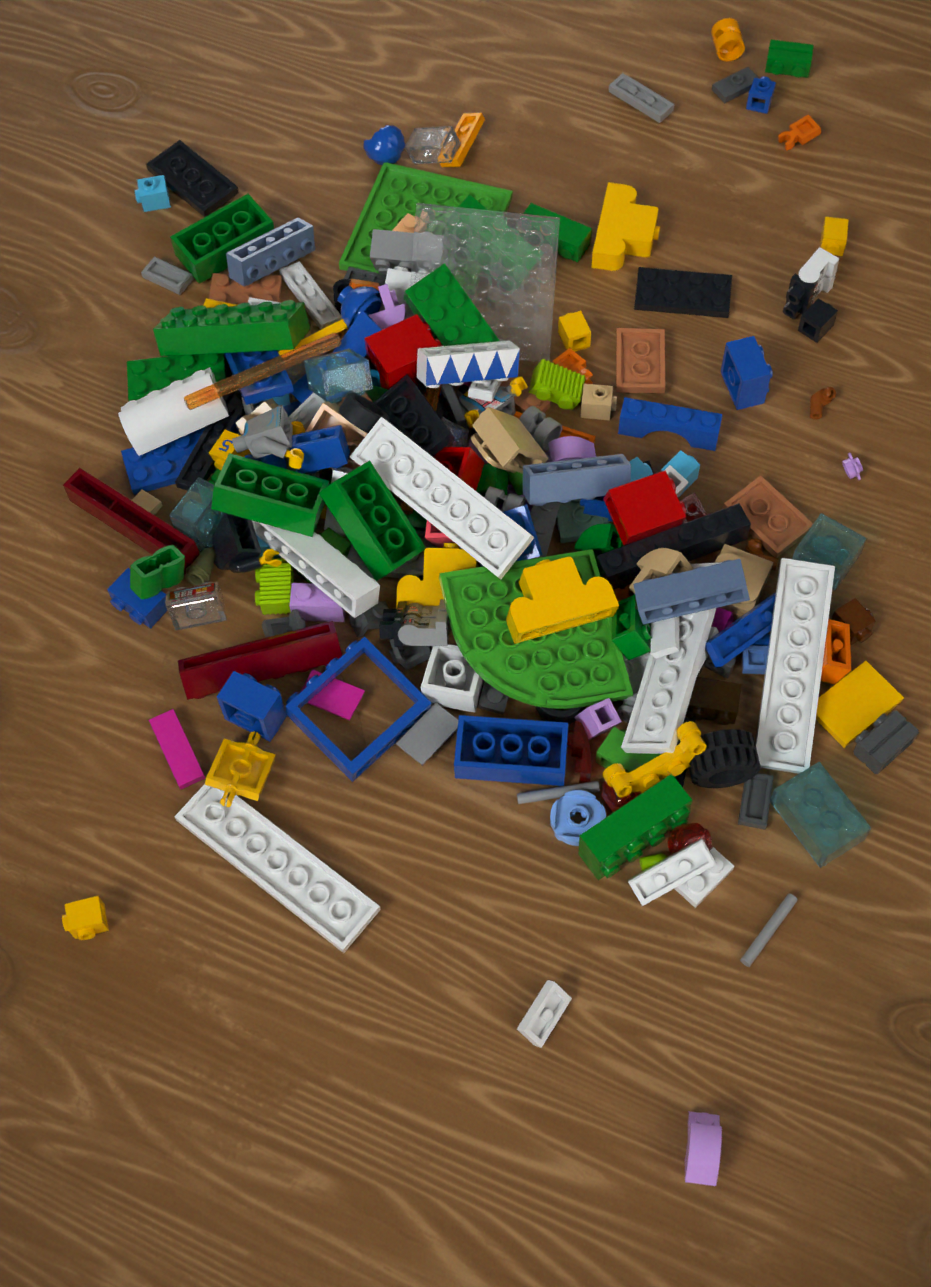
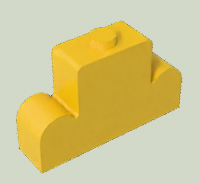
(623, 228)
(436, 561)
(557, 600)

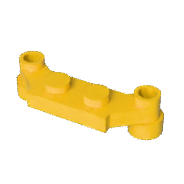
(659, 767)

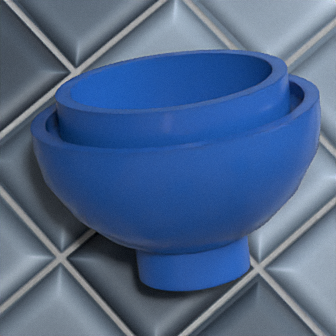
(356, 300)

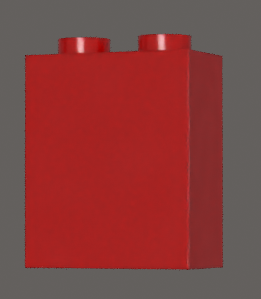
(396, 348)
(645, 507)

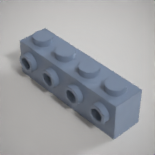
(270, 251)
(574, 479)
(691, 591)

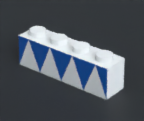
(467, 363)

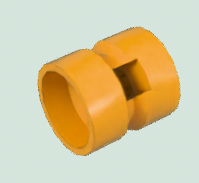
(727, 39)

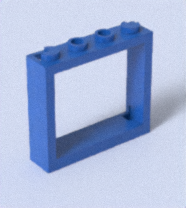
(387, 739)

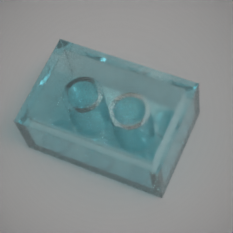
(820, 814)

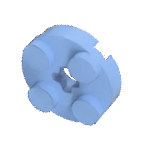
(572, 802)

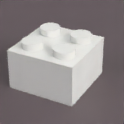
(451, 680)

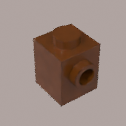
(859, 618)

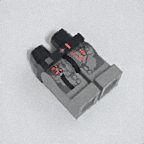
(416, 625)

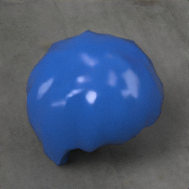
(385, 145)

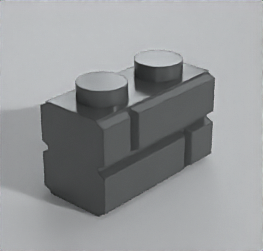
(885, 741)

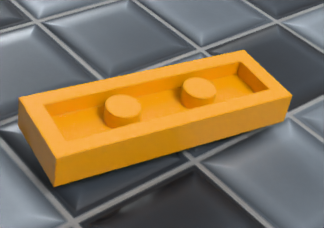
(466, 131)

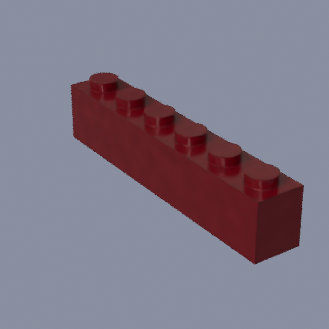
(126, 516)
(260, 658)

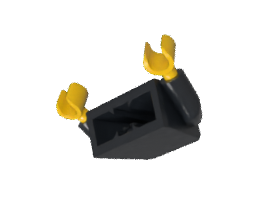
(238, 546)

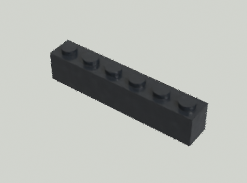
(691, 539)

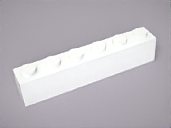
(323, 567)

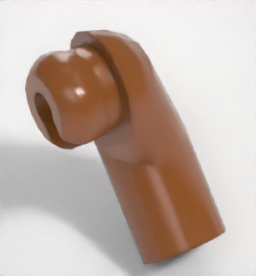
(820, 400)
(754, 548)

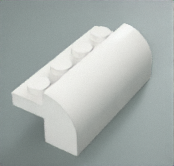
(164, 416)

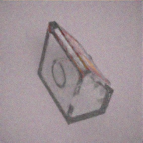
(195, 605)

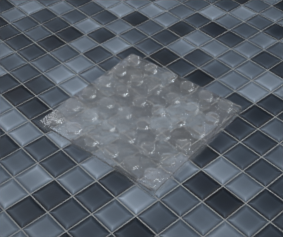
(500, 262)

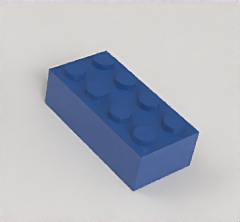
(511, 750)

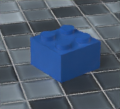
(746, 372)
(252, 705)

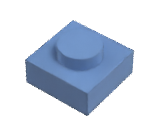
(754, 660)

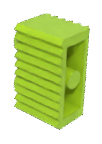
(557, 384)
(274, 588)

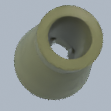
(201, 568)

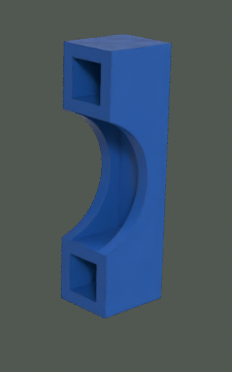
(694, 425)

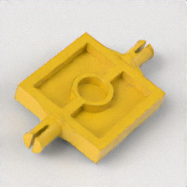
(240, 769)

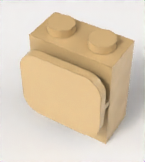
(505, 441)
(756, 575)

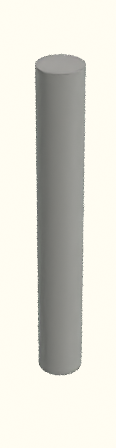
(557, 792)
(768, 930)

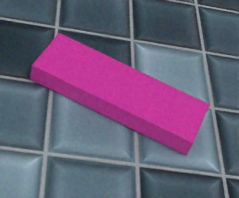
(176, 749)

